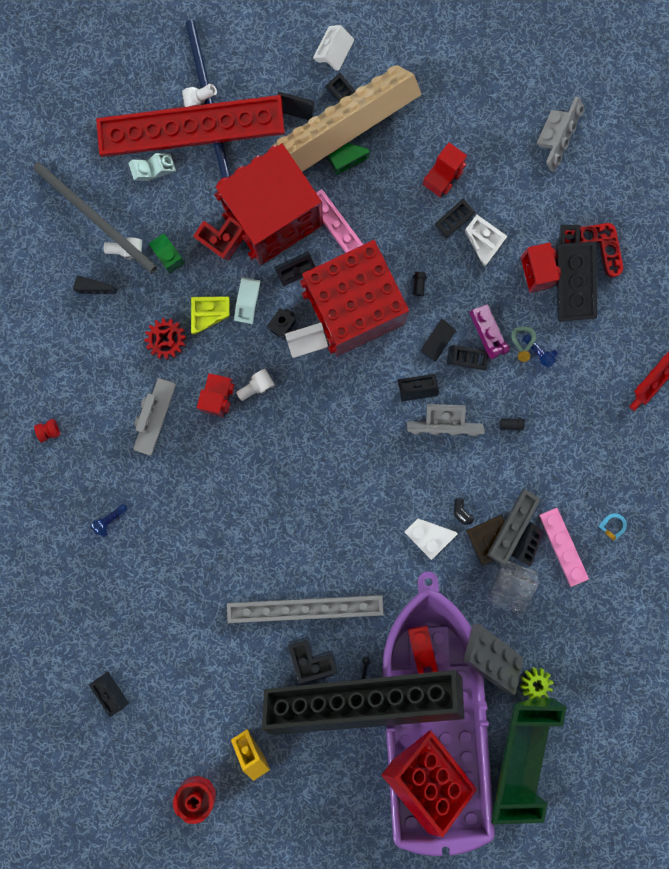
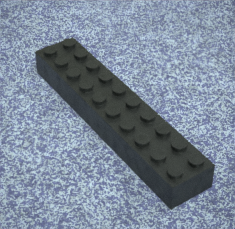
(364, 703)

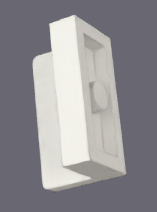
(334, 47)
(306, 340)

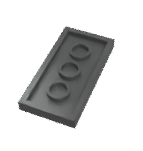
(493, 659)

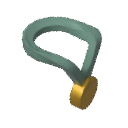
(524, 354)

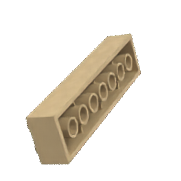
(351, 116)

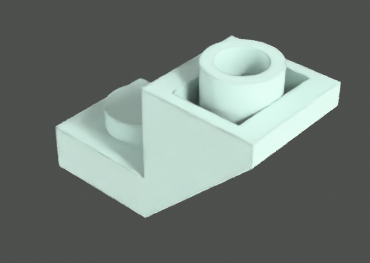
(155, 167)
(247, 300)

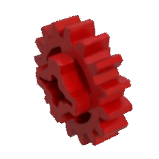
(170, 332)

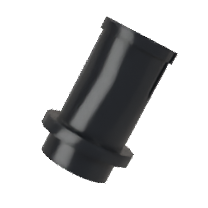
(419, 283)
(512, 424)

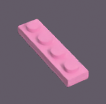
(563, 547)

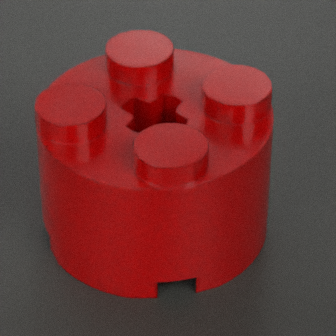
(186, 807)

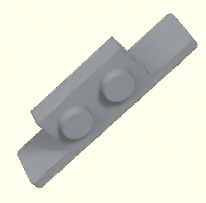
(558, 132)
(153, 416)
(445, 419)

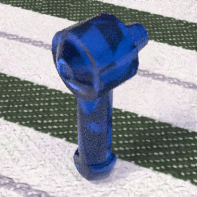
(546, 358)
(100, 526)

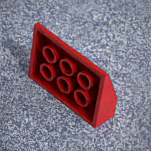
(430, 784)

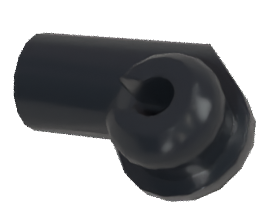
(460, 514)

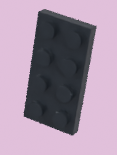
(577, 282)

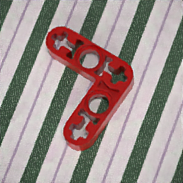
(604, 241)

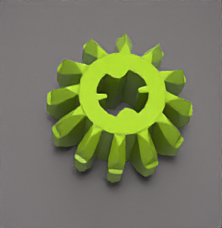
(543, 679)

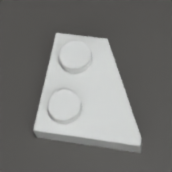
(484, 238)
(429, 537)

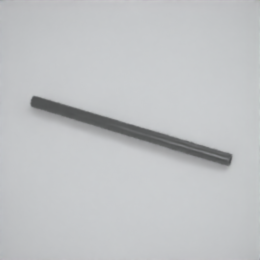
(95, 218)

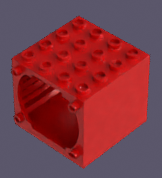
(271, 203)
(355, 298)

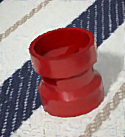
(47, 430)

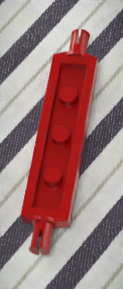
(651, 383)

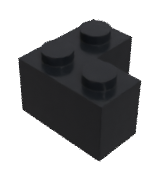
(309, 666)

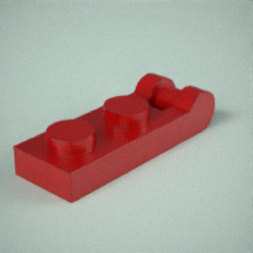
(422, 648)

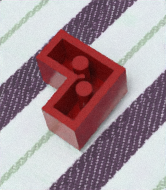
(448, 166)
(222, 241)
(215, 395)

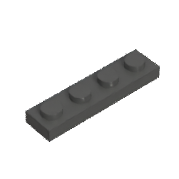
(513, 527)

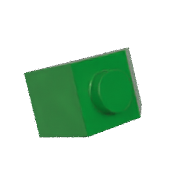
(347, 157)
(166, 253)

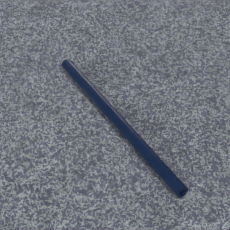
(203, 80)

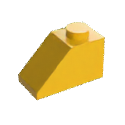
(250, 755)

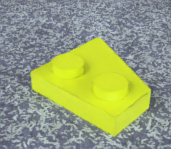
(208, 312)

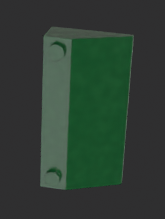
(522, 761)

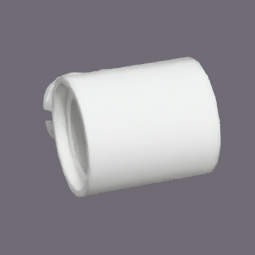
(194, 96)
(114, 248)
(260, 382)

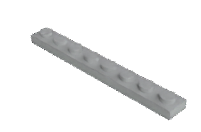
(305, 609)

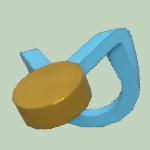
(607, 532)

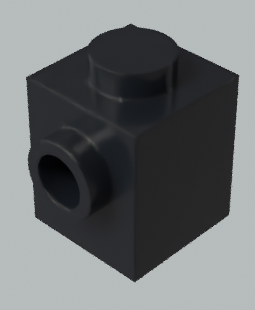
(282, 323)

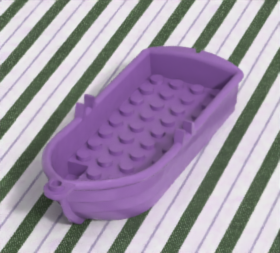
(463, 738)

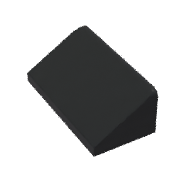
(297, 106)
(292, 269)
(438, 340)
(418, 387)
(109, 694)

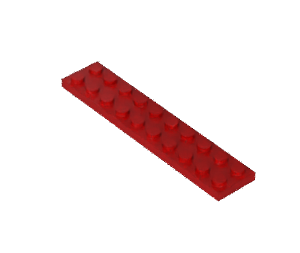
(190, 126)

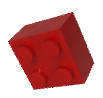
(540, 267)

